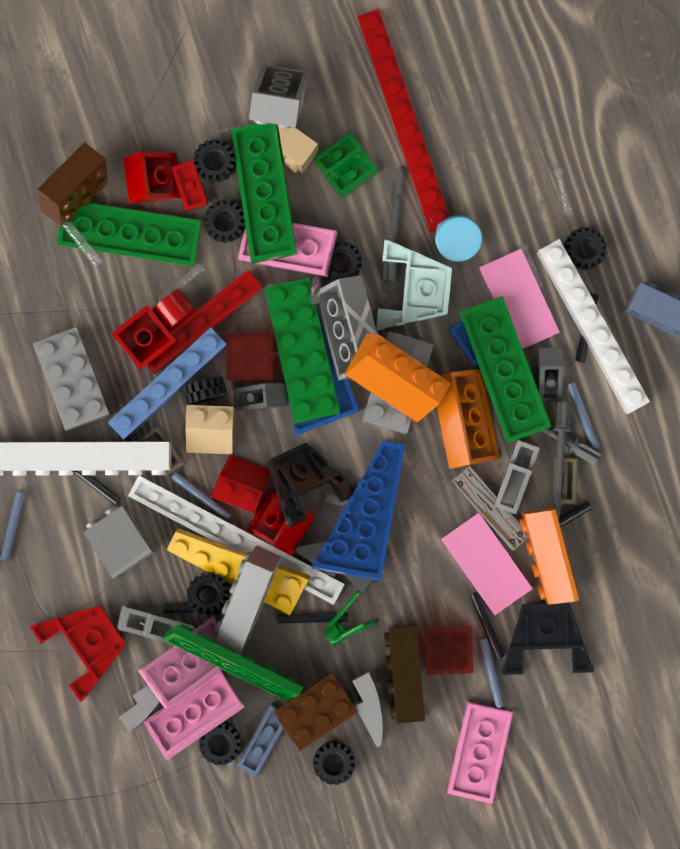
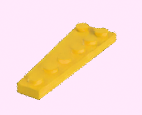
(220, 560)

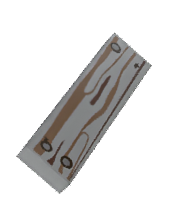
(483, 501)

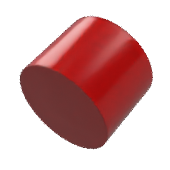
(173, 309)

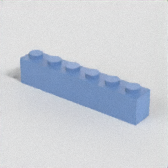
(168, 384)

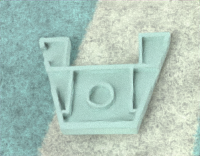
(424, 287)

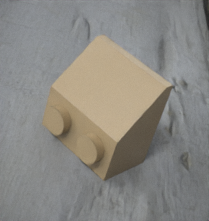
(297, 149)
(209, 429)

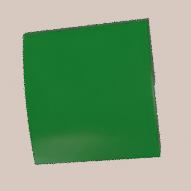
(345, 165)

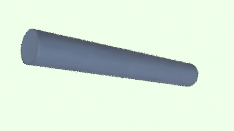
(583, 416)
(200, 495)
(12, 526)
(491, 672)

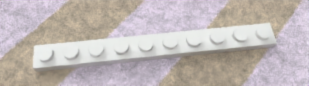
(227, 534)

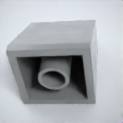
(118, 541)

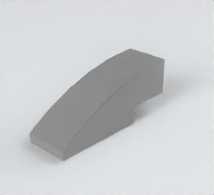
(516, 476)
(145, 623)
(370, 705)
(137, 714)

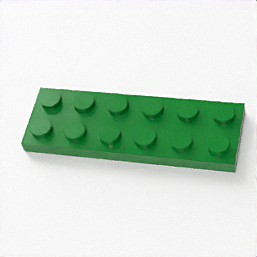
(264, 192)
(135, 234)
(302, 351)
(504, 369)
(227, 660)

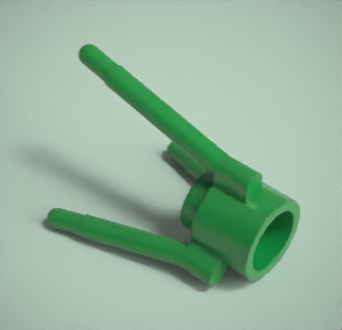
(338, 633)

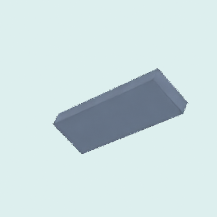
(261, 743)

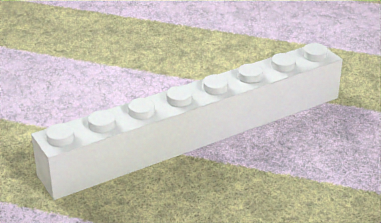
(592, 327)
(85, 457)

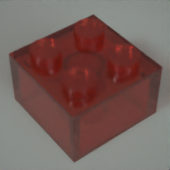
(251, 357)
(448, 650)

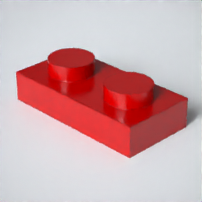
(189, 185)

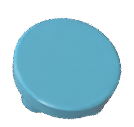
(458, 238)

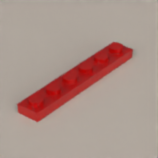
(208, 317)

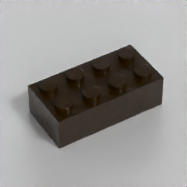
(406, 674)

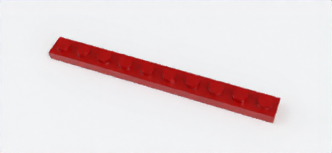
(403, 118)

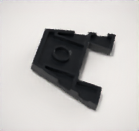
(301, 472)
(546, 628)

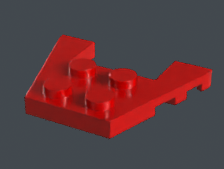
(93, 640)

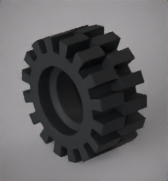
(214, 174)
(224, 207)
(599, 247)
(355, 258)
(204, 390)
(207, 581)
(227, 756)
(334, 777)

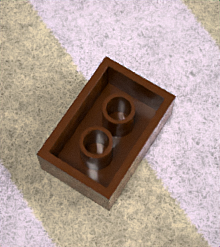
(73, 184)
(315, 711)

